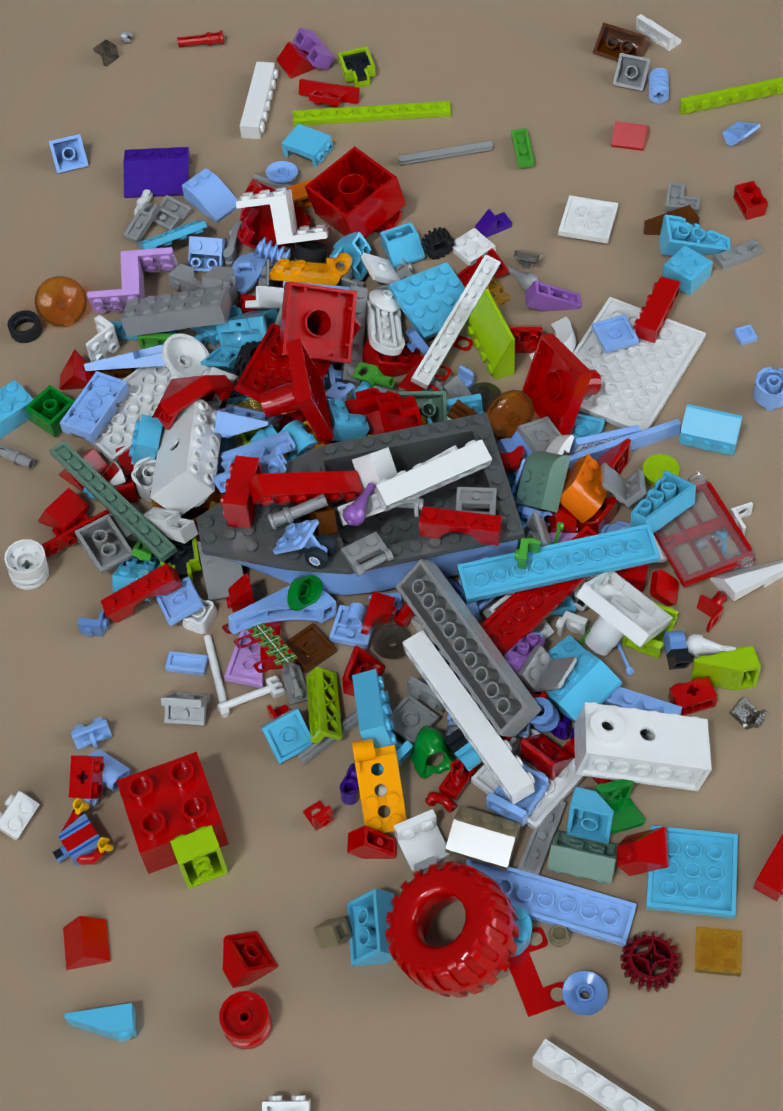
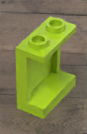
(655, 645)

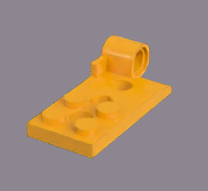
(311, 272)
(365, 756)

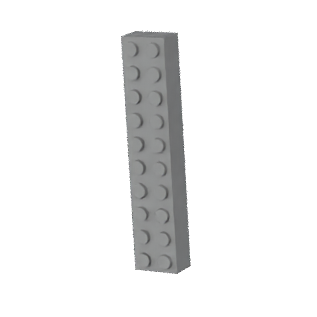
(468, 649)

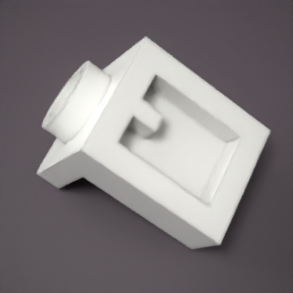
(573, 622)

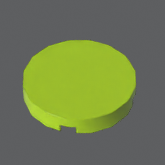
(656, 465)

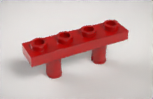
(457, 779)

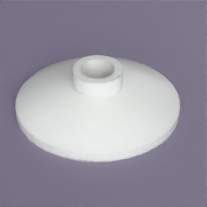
(384, 300)

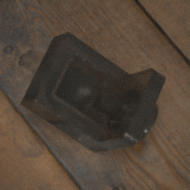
(747, 714)

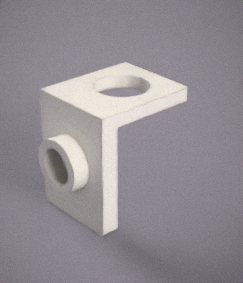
(737, 517)

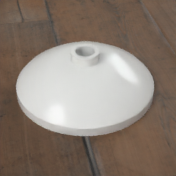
(183, 355)

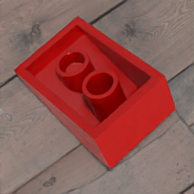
(391, 365)

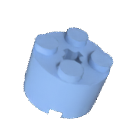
(769, 388)

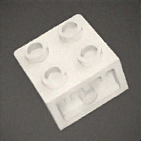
(105, 342)
(420, 839)

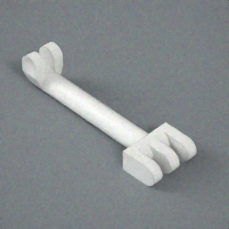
(272, 686)

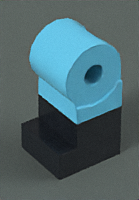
(463, 750)

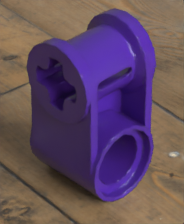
(349, 783)

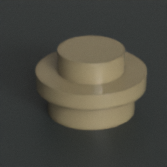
(559, 935)

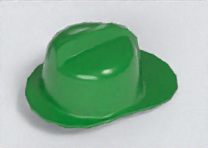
(304, 592)

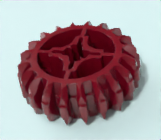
(641, 960)

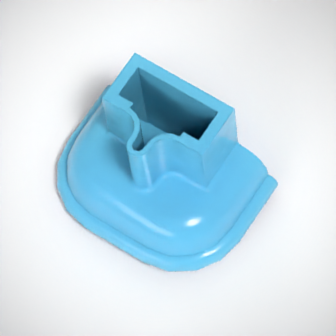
(246, 327)

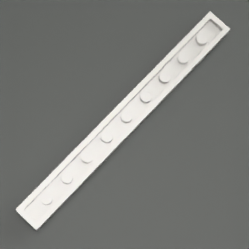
(455, 322)

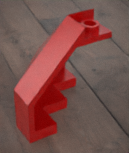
(258, 220)
(187, 390)
(387, 410)

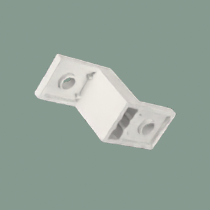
(284, 216)

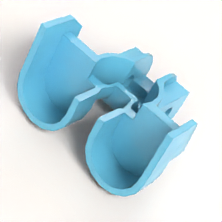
(296, 429)

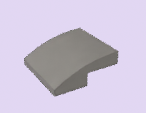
(172, 213)

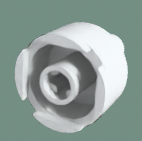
(143, 477)

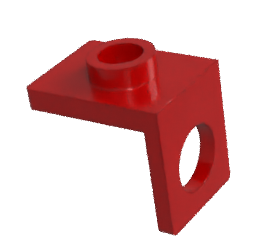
(320, 818)

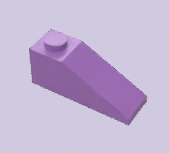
(548, 298)

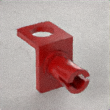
(712, 608)

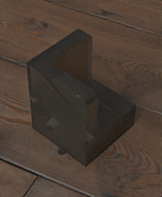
(107, 51)

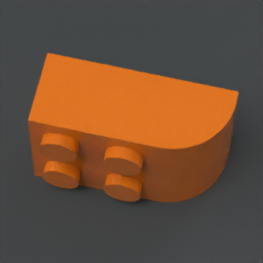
(583, 489)

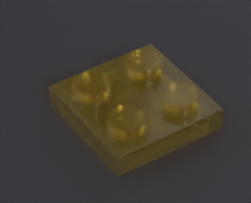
(718, 951)

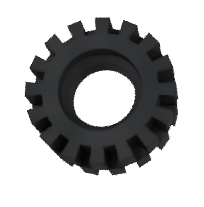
(438, 236)

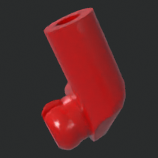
(441, 798)

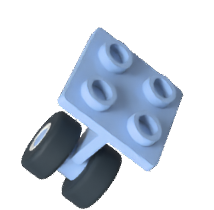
(300, 536)

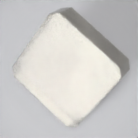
(528, 257)

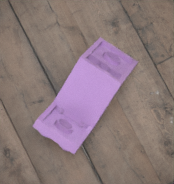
(133, 266)

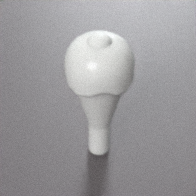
(699, 646)

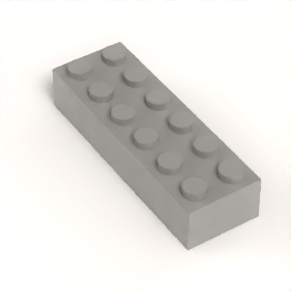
(176, 311)

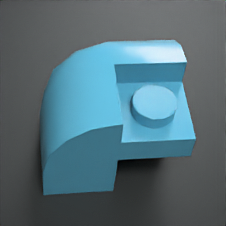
(355, 246)

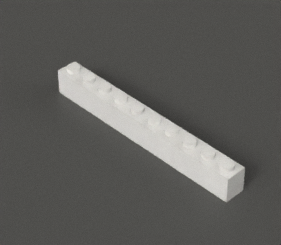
(469, 718)

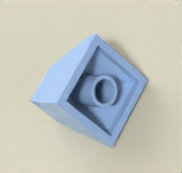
(68, 153)

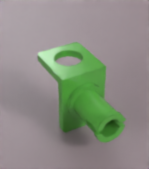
(373, 376)

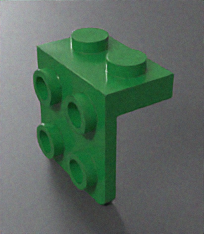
(625, 813)

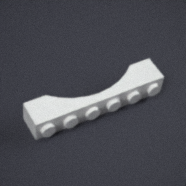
(573, 1073)

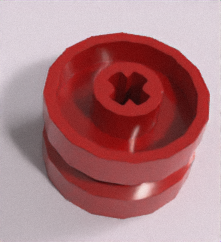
(248, 1007)

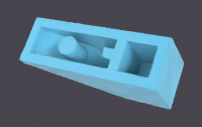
(111, 1022)

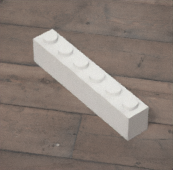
(258, 100)
(432, 475)

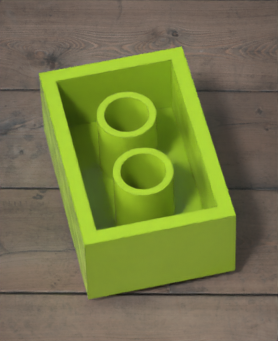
(199, 856)

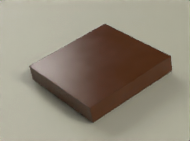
(310, 648)

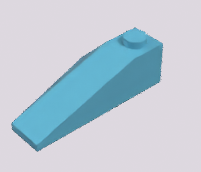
(678, 233)

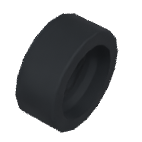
(311, 251)
(23, 317)

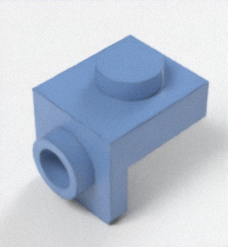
(93, 627)

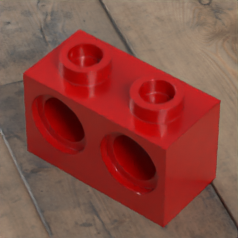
(750, 200)

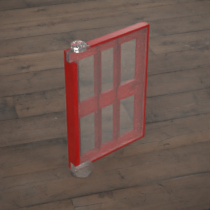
(704, 538)

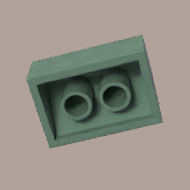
(582, 857)

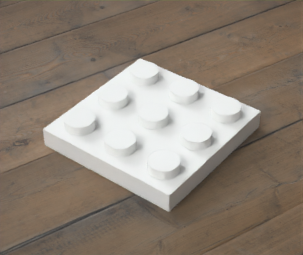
(588, 219)

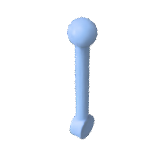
(629, 671)

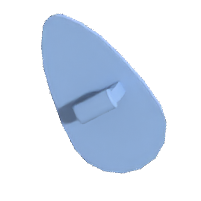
(247, 271)

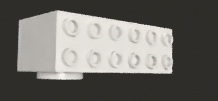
(187, 459)
(642, 746)

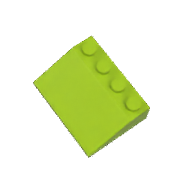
(492, 337)

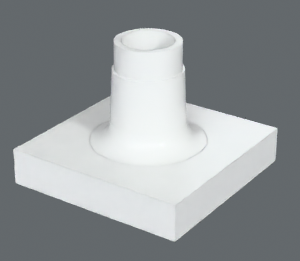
(621, 612)

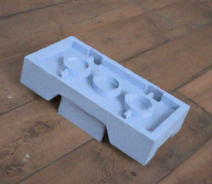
(94, 406)

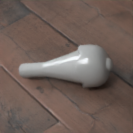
(523, 278)

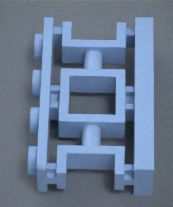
(268, 450)

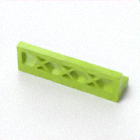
(318, 702)

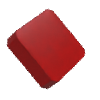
(664, 587)

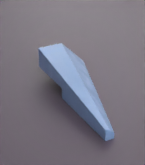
(140, 358)

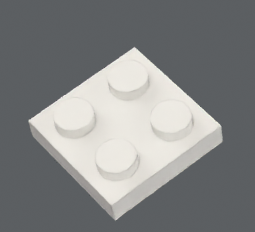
(472, 246)

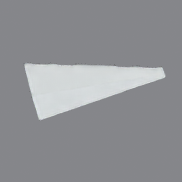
(745, 580)

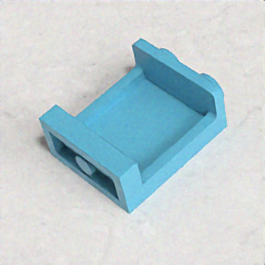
(307, 143)

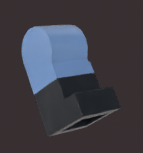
(676, 650)

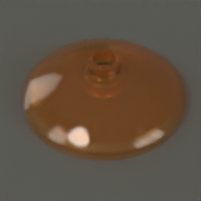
(59, 290)
(509, 412)

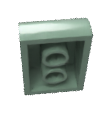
(430, 403)
(543, 480)

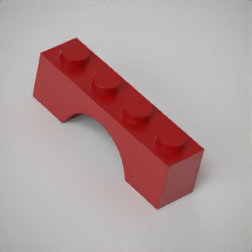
(483, 527)
(158, 582)

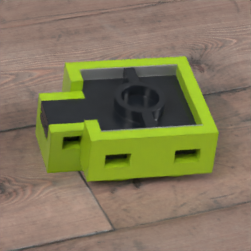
(357, 66)
(185, 559)

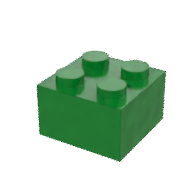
(49, 409)

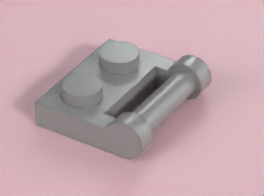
(476, 498)
(365, 549)

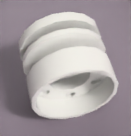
(27, 564)

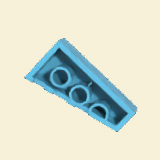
(664, 502)

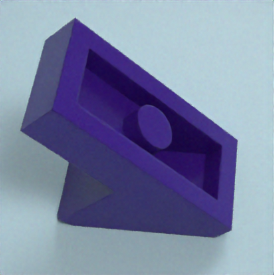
(493, 224)

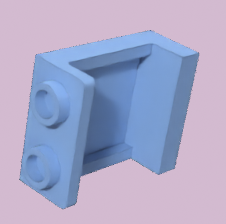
(522, 810)

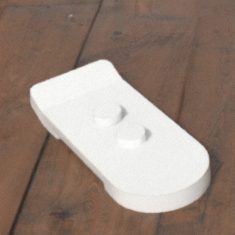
(384, 330)

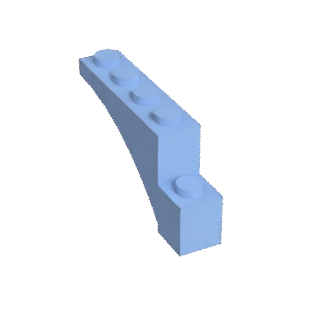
(276, 608)

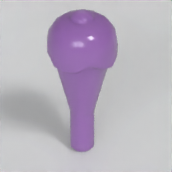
(355, 513)

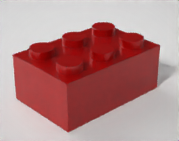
(237, 499)

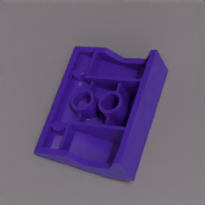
(157, 170)

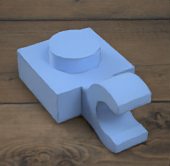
(527, 512)

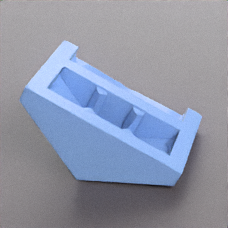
(739, 132)

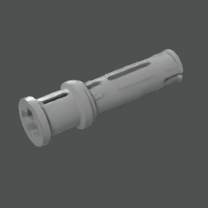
(288, 514)

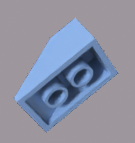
(209, 195)
(237, 420)

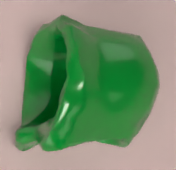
(427, 743)

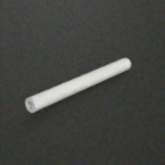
(215, 668)

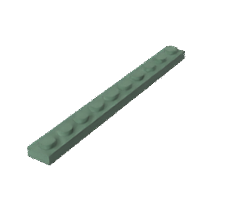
(113, 501)

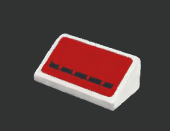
(114, 475)

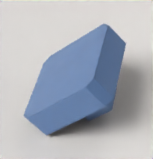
(416, 341)

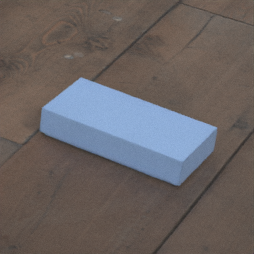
(186, 663)

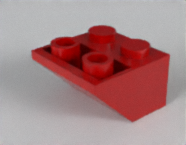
(526, 337)

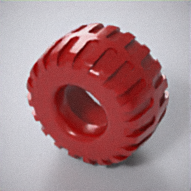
(478, 950)

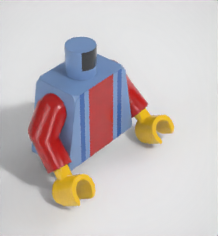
(80, 839)

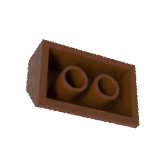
(616, 40)

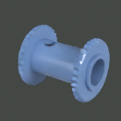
(547, 718)

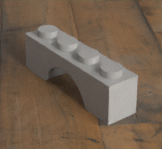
(183, 279)

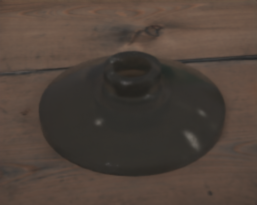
(488, 392)
(389, 635)

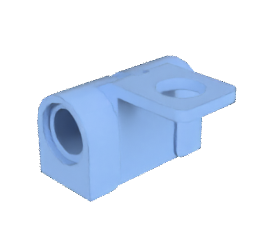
(113, 771)

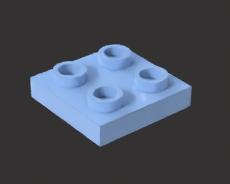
(348, 626)

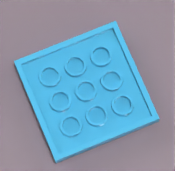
(428, 298)
(699, 874)

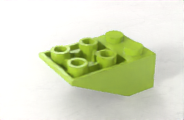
(729, 669)

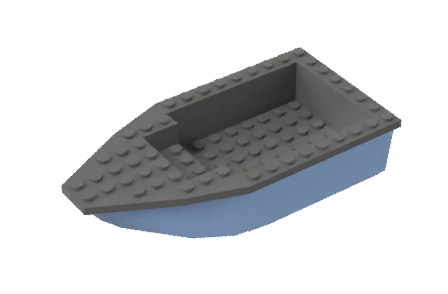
(395, 527)

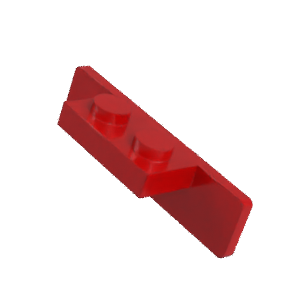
(328, 92)
(67, 538)

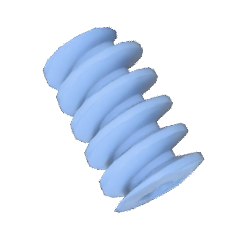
(659, 85)
(272, 252)

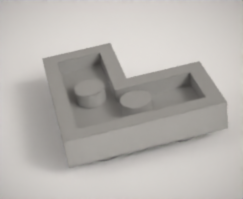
(676, 199)

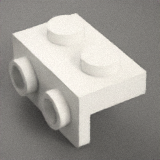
(17, 814)

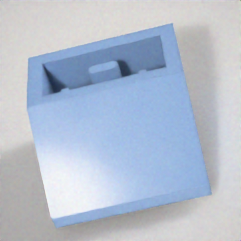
(206, 252)

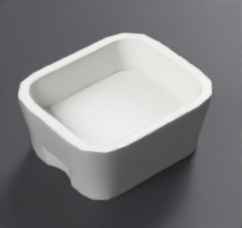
(202, 619)

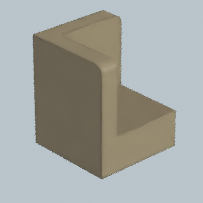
(332, 932)

